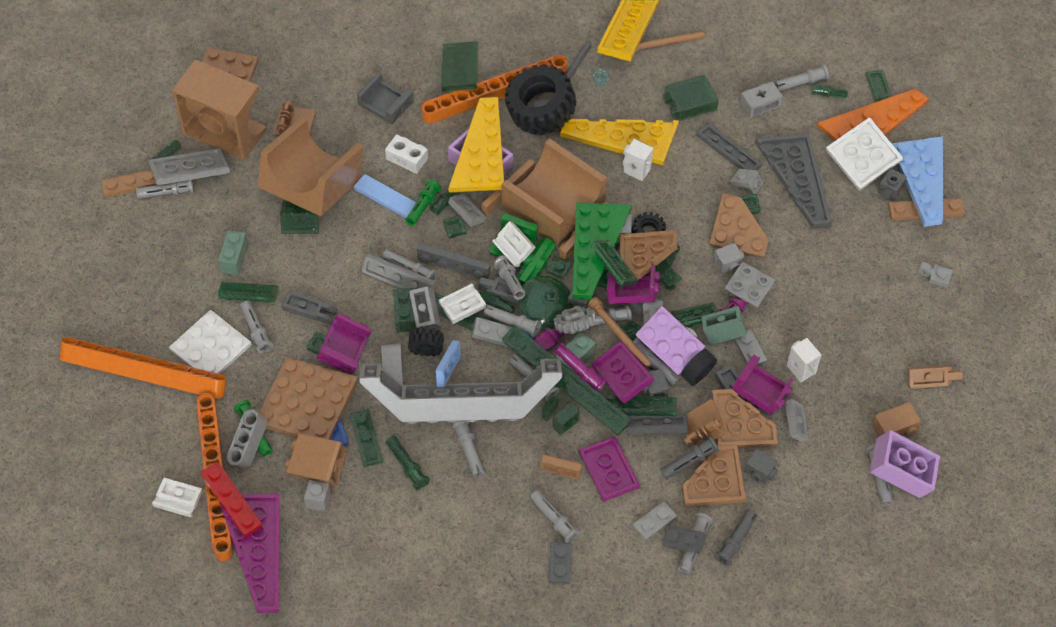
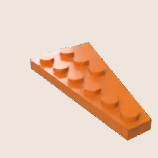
(885, 114)

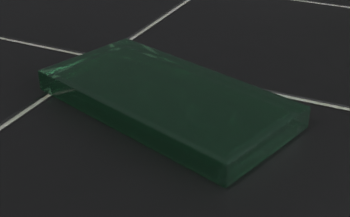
(459, 66)

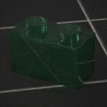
(403, 310)

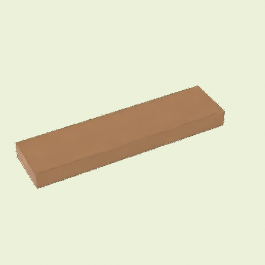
(495, 198)

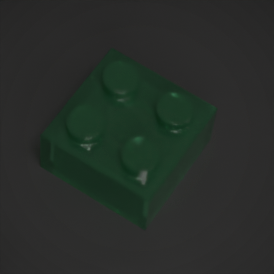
(565, 418)

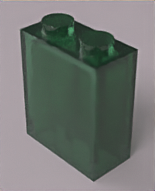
(690, 98)

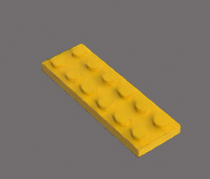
(627, 28)

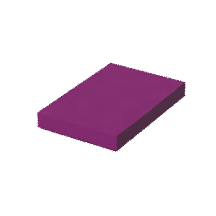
(623, 372)
(609, 469)

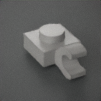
(938, 274)

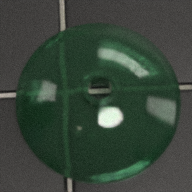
(538, 305)

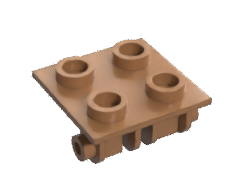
(289, 115)
(704, 422)

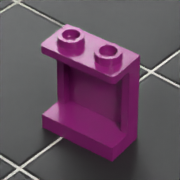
(643, 291)
(344, 344)
(761, 387)

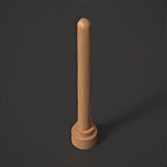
(670, 40)
(598, 307)

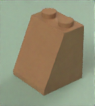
(316, 459)

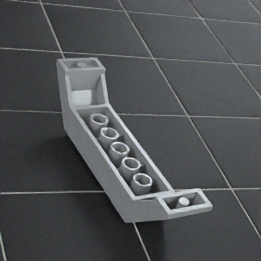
(462, 400)

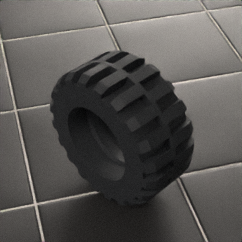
(536, 81)

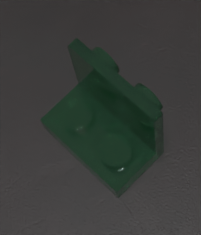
(297, 220)

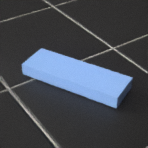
(448, 364)

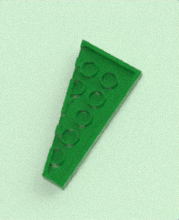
(593, 224)

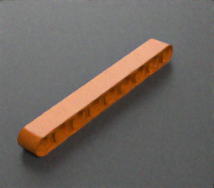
(464, 100)
(142, 367)
(211, 449)

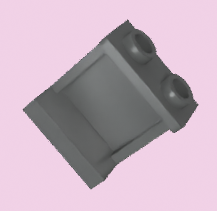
(384, 99)

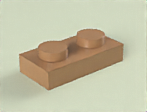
(559, 466)

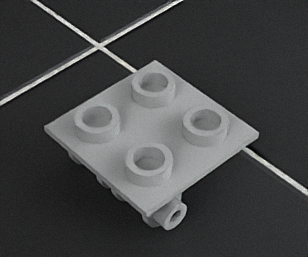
(749, 285)

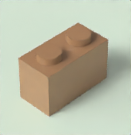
(900, 419)

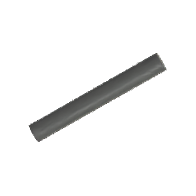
(578, 60)

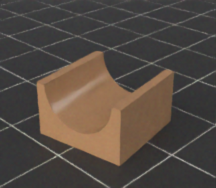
(216, 109)
(306, 174)
(552, 191)

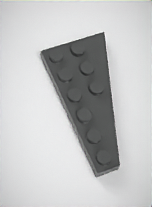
(797, 169)

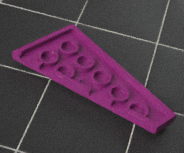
(260, 551)

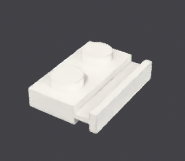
(513, 244)
(462, 303)
(177, 497)

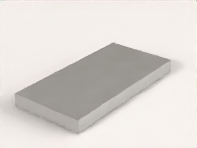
(189, 166)

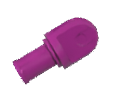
(548, 338)

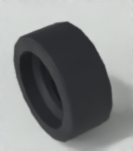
(699, 367)

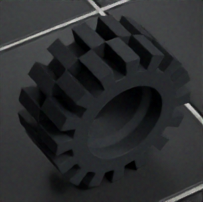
(650, 219)
(426, 341)

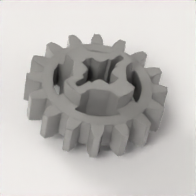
(574, 320)

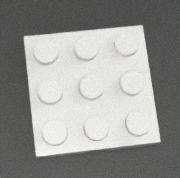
(864, 154)
(210, 344)

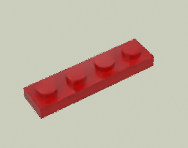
(231, 499)

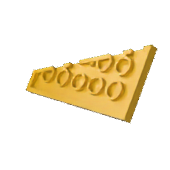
(618, 134)
(481, 156)

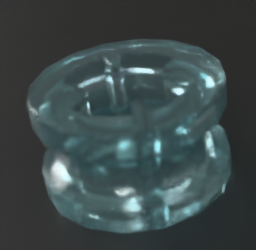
(604, 74)

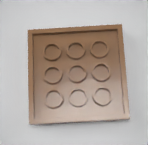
(307, 399)

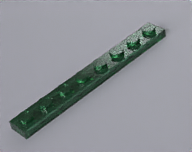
(569, 383)

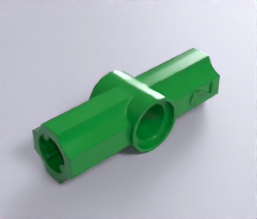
(537, 260)

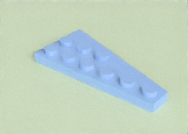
(924, 173)

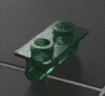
(667, 275)

